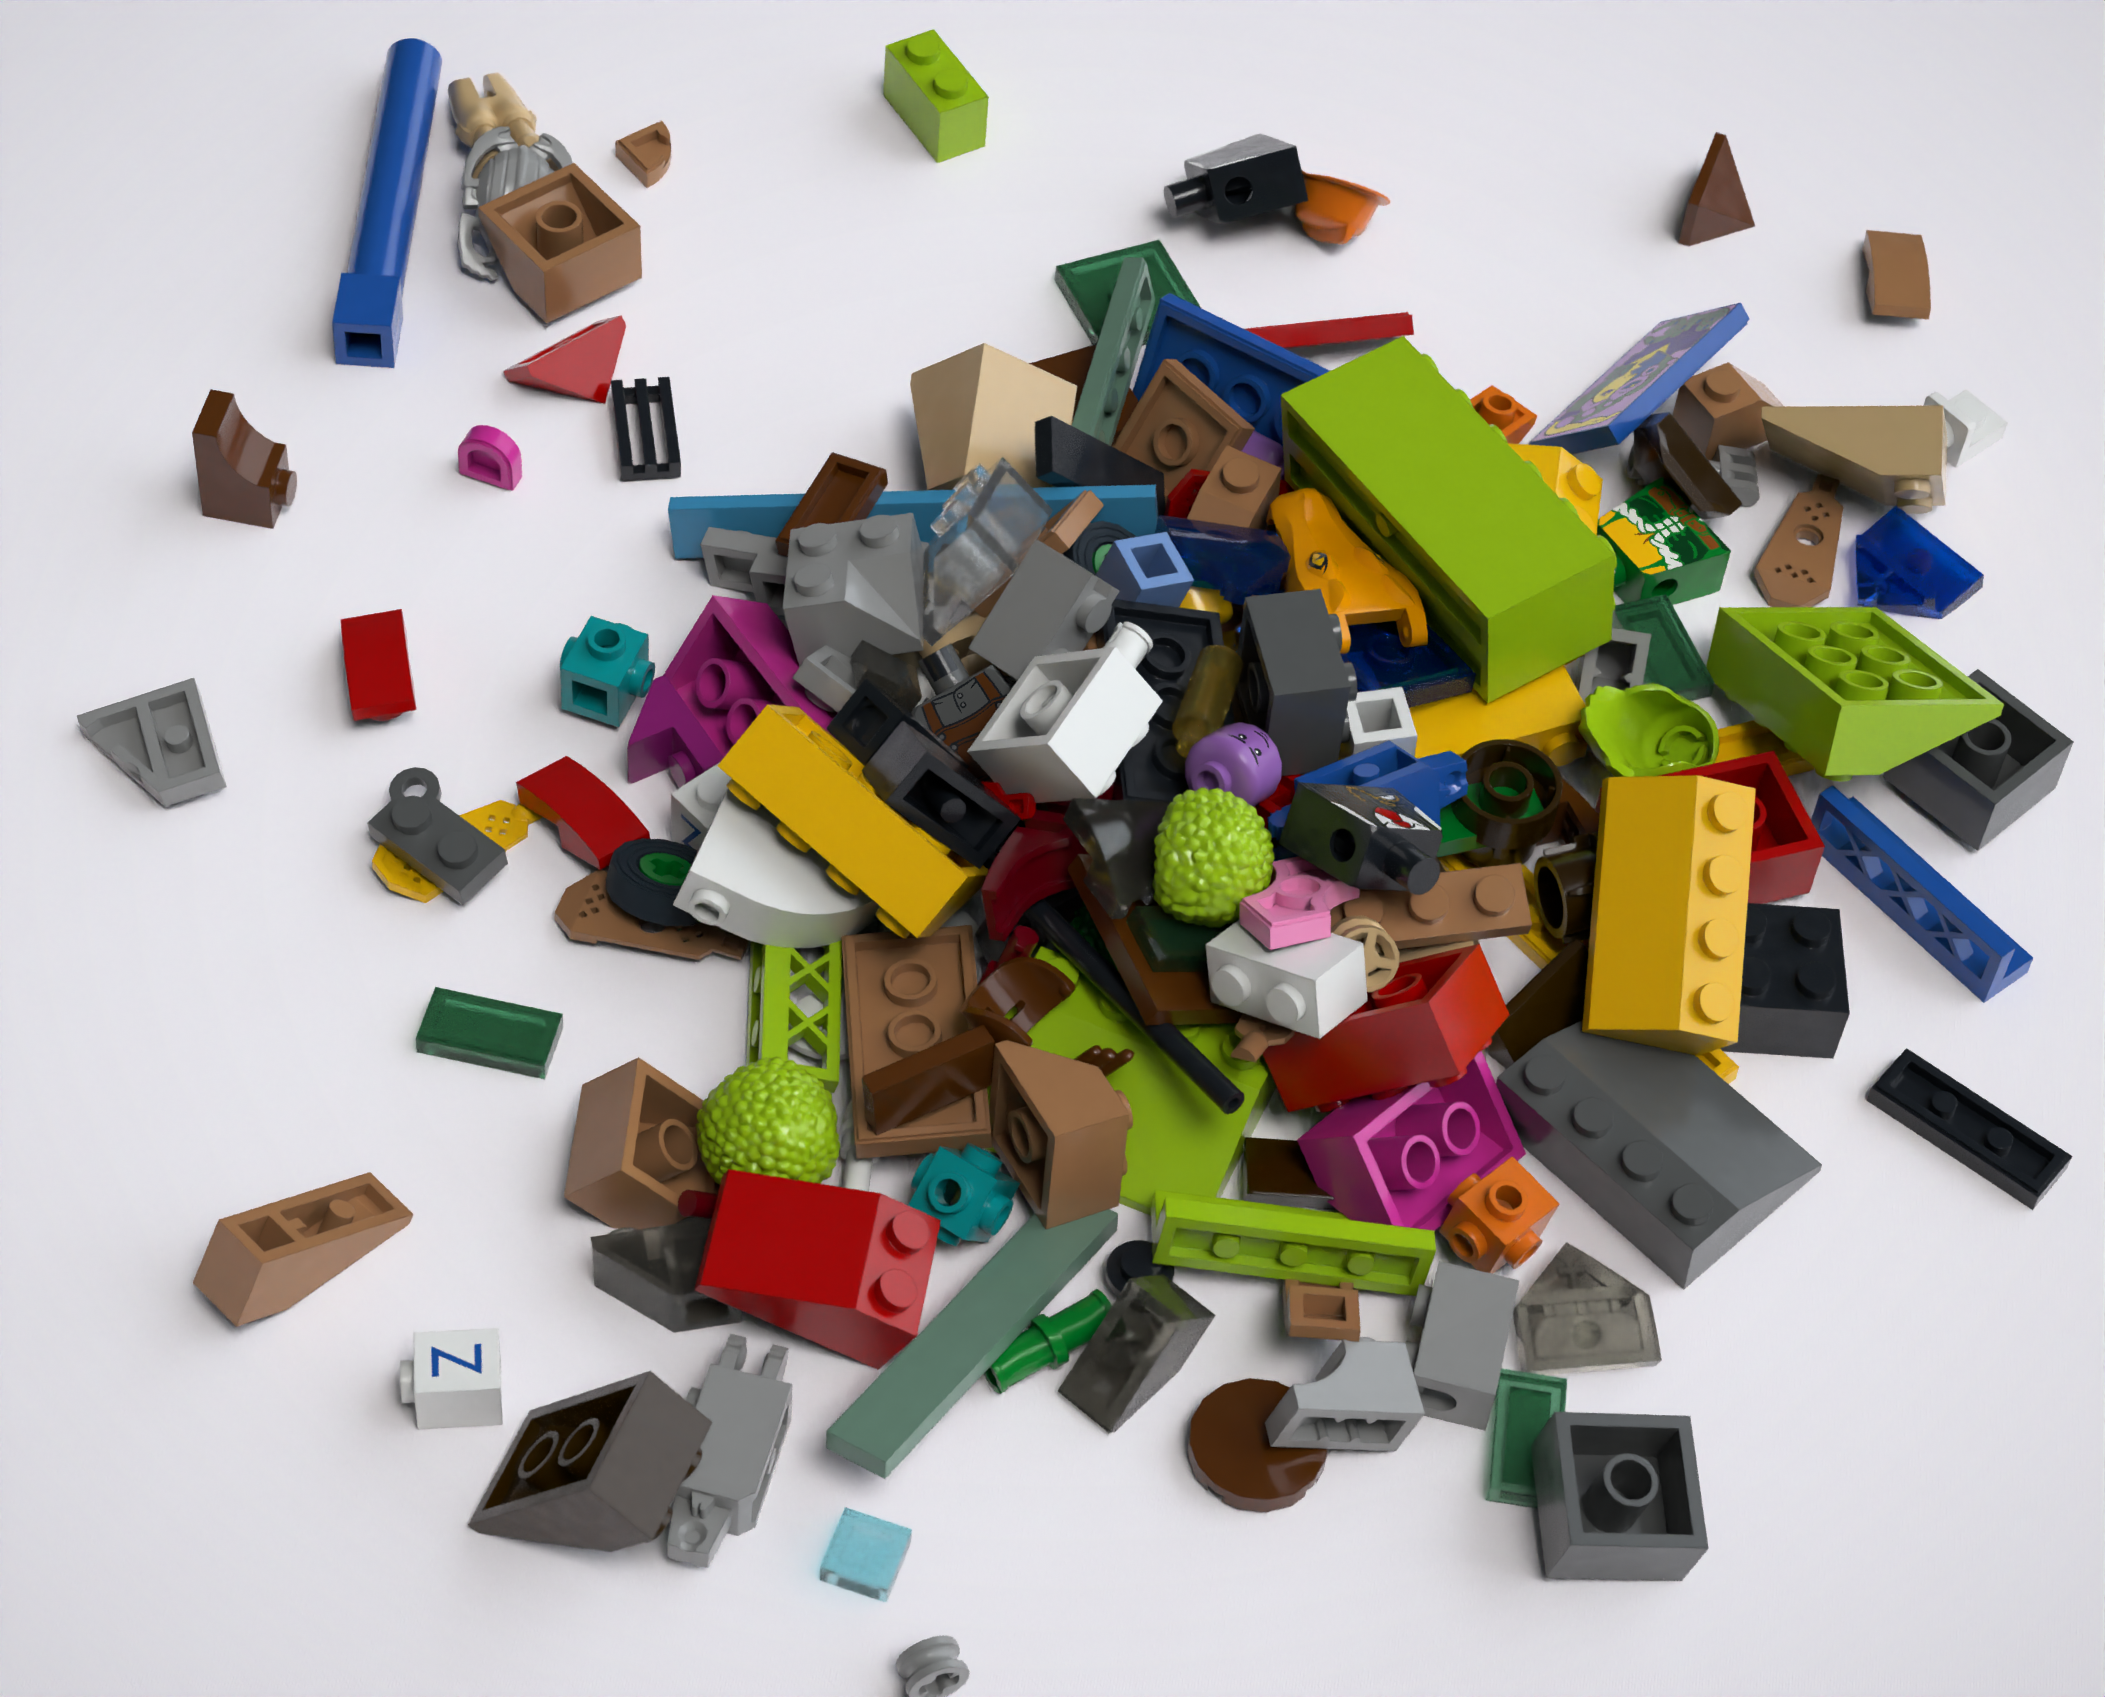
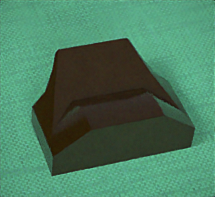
(1668, 452)

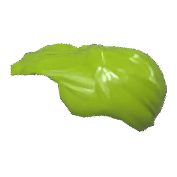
(1647, 731)

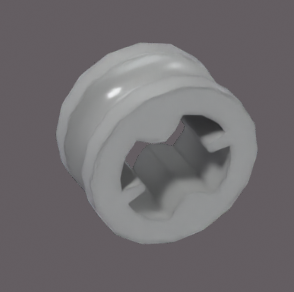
(933, 1667)

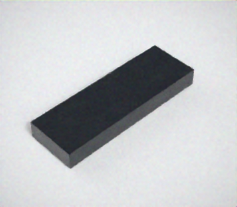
(1076, 459)
(1969, 1128)

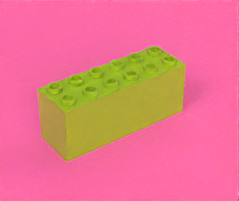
(1456, 510)

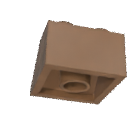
(563, 242)
(1058, 1131)
(635, 1148)

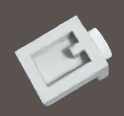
(1969, 425)

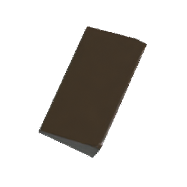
(1544, 1005)
(1280, 1175)

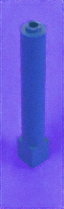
(370, 293)

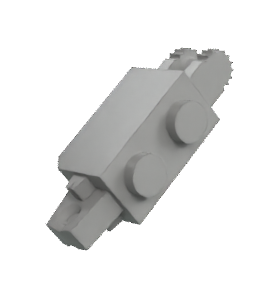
(738, 1454)

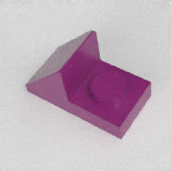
(669, 738)

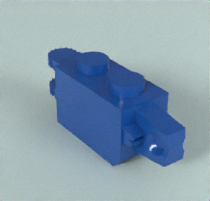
(1424, 781)

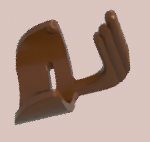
(1034, 990)

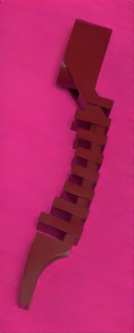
(1031, 867)

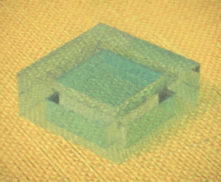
(865, 1554)

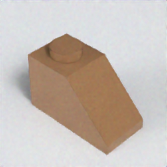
(1723, 409)

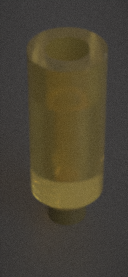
(1207, 696)

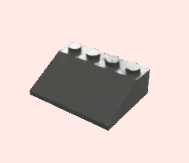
(1653, 1144)

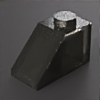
(1135, 1350)

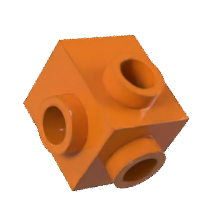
(1498, 1217)

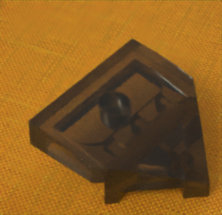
(1584, 1319)

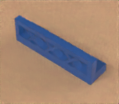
(1917, 896)

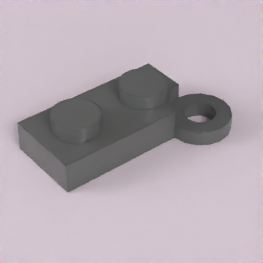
(436, 838)

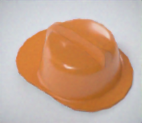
(1336, 208)

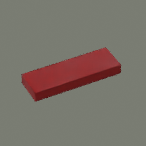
(1337, 330)

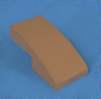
(1897, 274)
(1321, 1310)

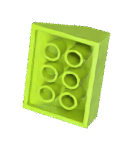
(1843, 685)
(1177, 1131)

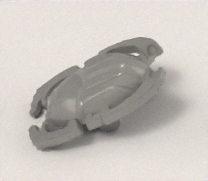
(506, 172)

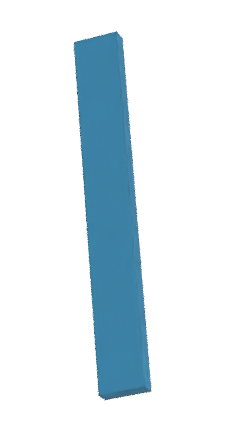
(766, 515)

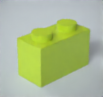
(935, 95)

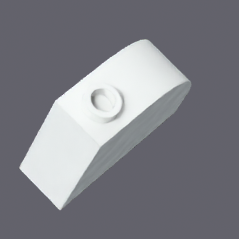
(765, 886)

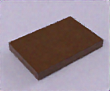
(1159, 996)

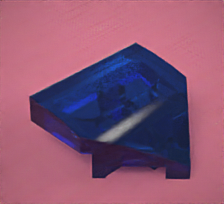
(1228, 556)
(1910, 569)

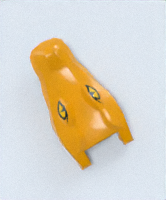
(1350, 575)

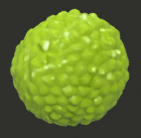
(1210, 857)
(769, 1123)

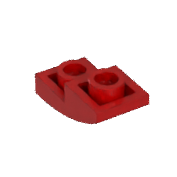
(378, 665)
(584, 808)

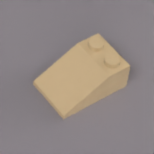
(1876, 450)

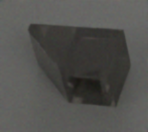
(658, 1272)

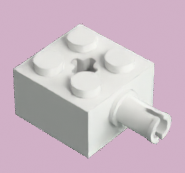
(1070, 720)

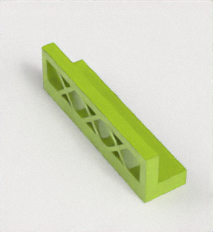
(772, 1009)
(1288, 1243)

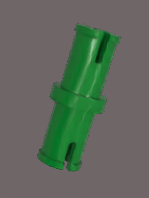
(1048, 1341)

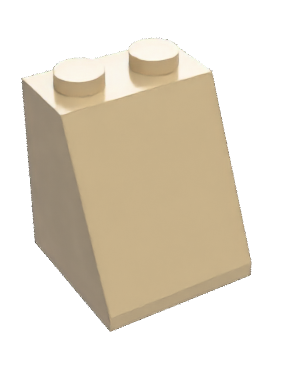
(984, 410)

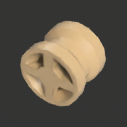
(1379, 949)

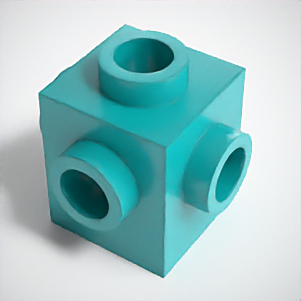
(605, 670)
(983, 1199)

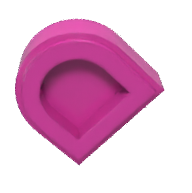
(490, 457)

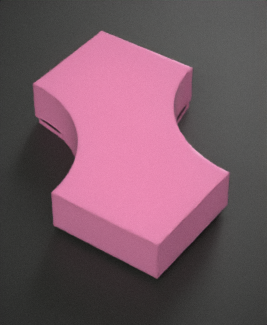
(1294, 905)

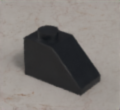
(939, 795)

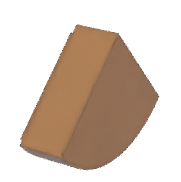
(646, 153)

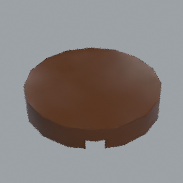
(1234, 1454)

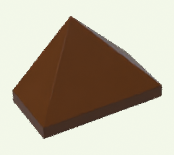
(1718, 198)

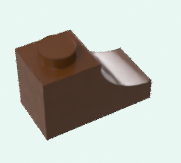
(239, 469)

